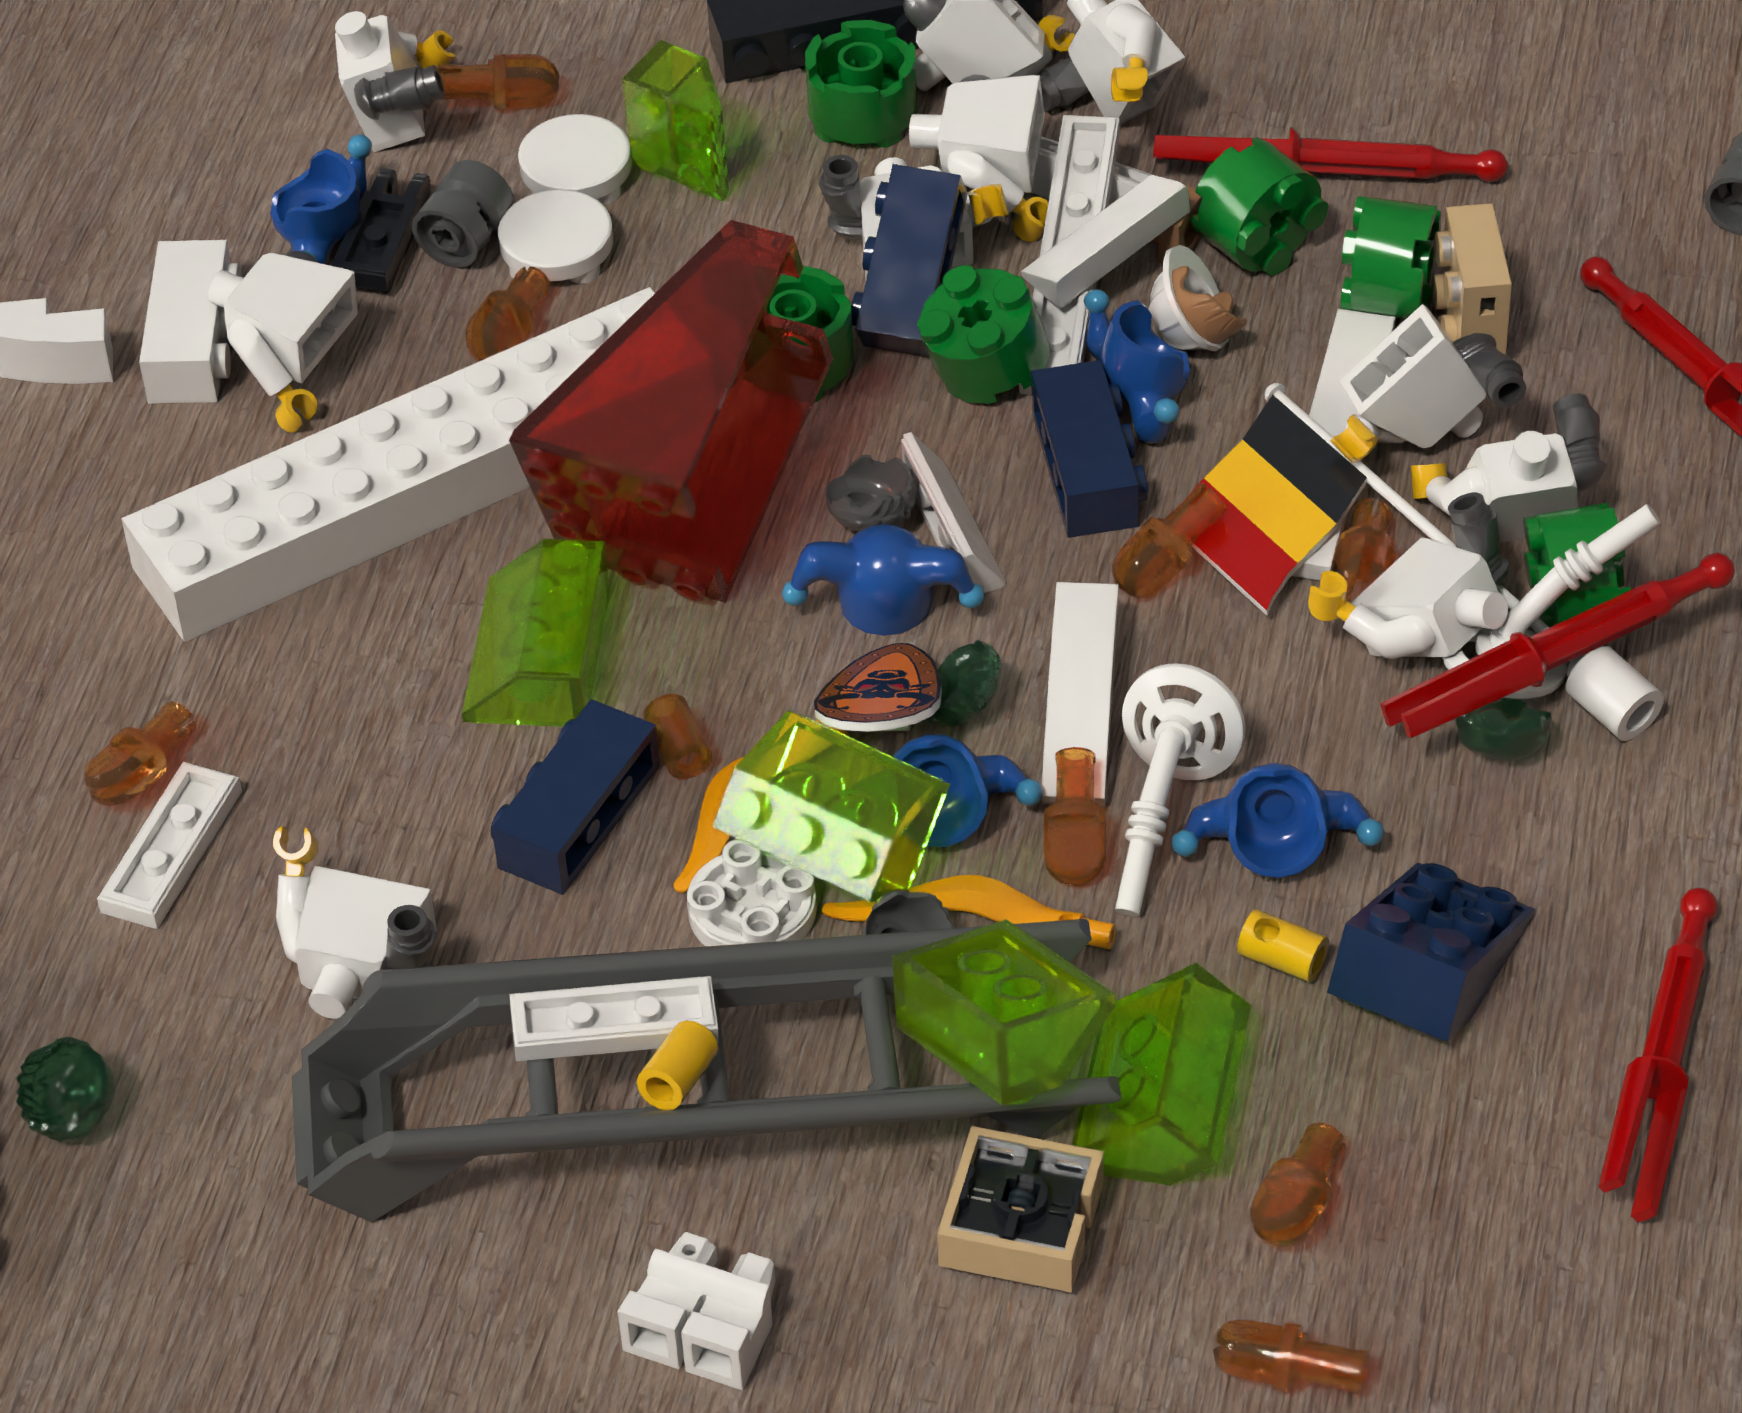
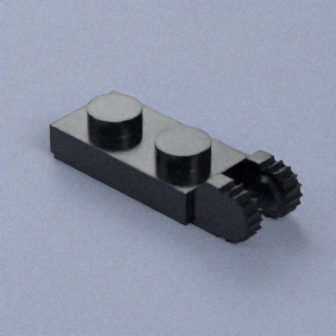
(382, 230)

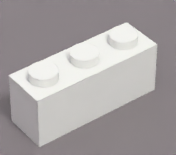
(184, 332)

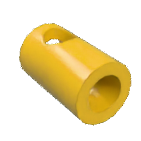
(1283, 945)
(677, 1065)

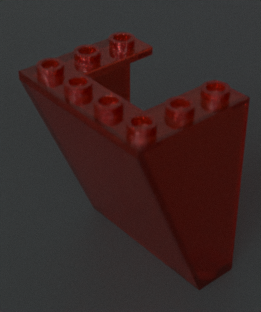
(681, 420)

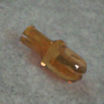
(505, 81)
(506, 315)
(1165, 544)
(1366, 547)
(137, 756)
(1074, 823)
(1297, 1189)
(1286, 1357)

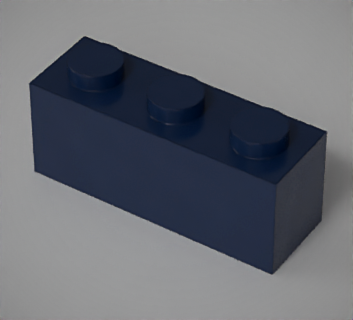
(908, 256)
(1087, 448)
(575, 796)

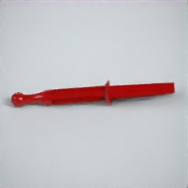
(1345, 156)
(1640, 311)
(1528, 658)
(1659, 1070)

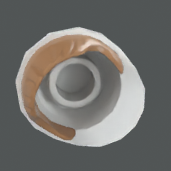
(1188, 305)

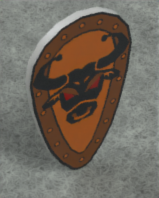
(882, 691)

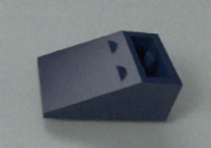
(1428, 949)

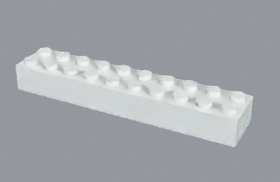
(354, 484)

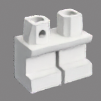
(700, 1312)

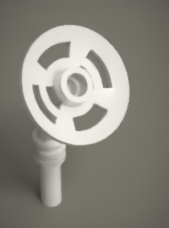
(1565, 574)
(1161, 750)

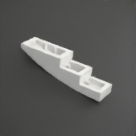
(1081, 679)

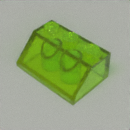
(540, 636)
(833, 807)
(999, 1009)
(1176, 1073)

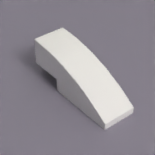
(54, 346)

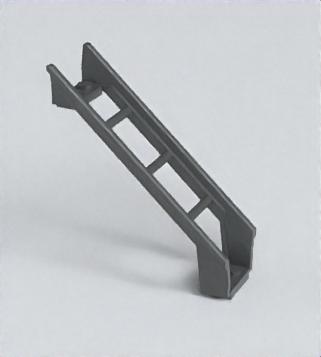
(366, 1168)

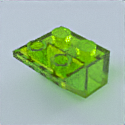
(677, 119)

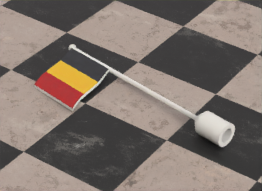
(1290, 494)

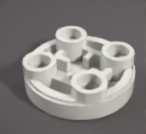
(576, 155)
(557, 233)
(750, 898)

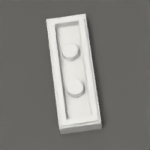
(169, 845)
(607, 1017)

